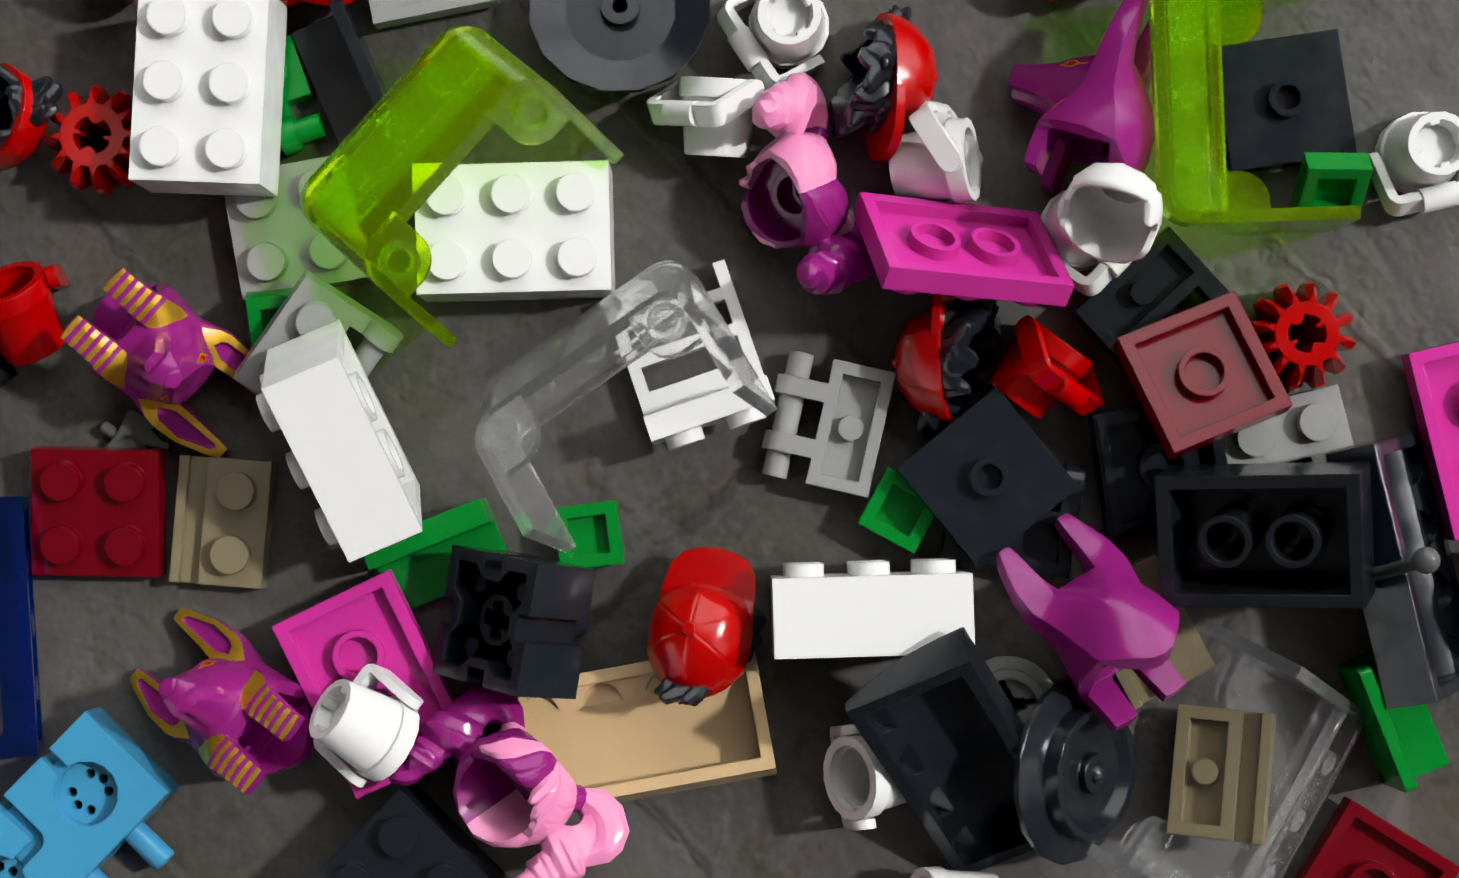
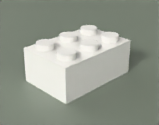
(208, 96)
(520, 232)
(340, 442)
(867, 608)

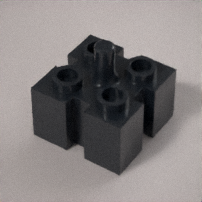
(514, 622)

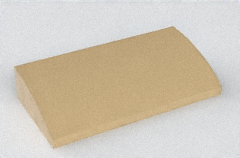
(640, 748)

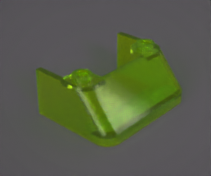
(1191, 126)
(414, 144)

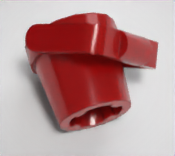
(28, 313)
(1046, 369)

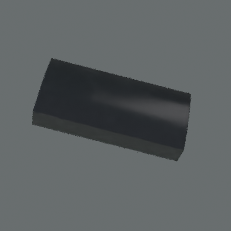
(1413, 613)
(948, 748)

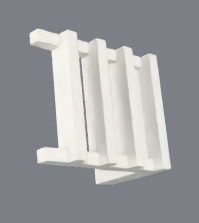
(684, 408)

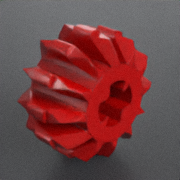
(77, 137)
(1317, 319)

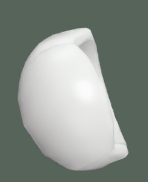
(1112, 212)

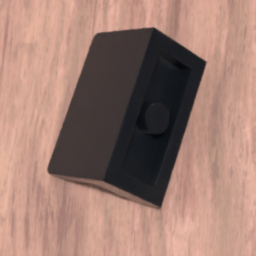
(340, 68)

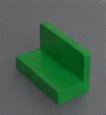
(424, 558)
(1399, 739)

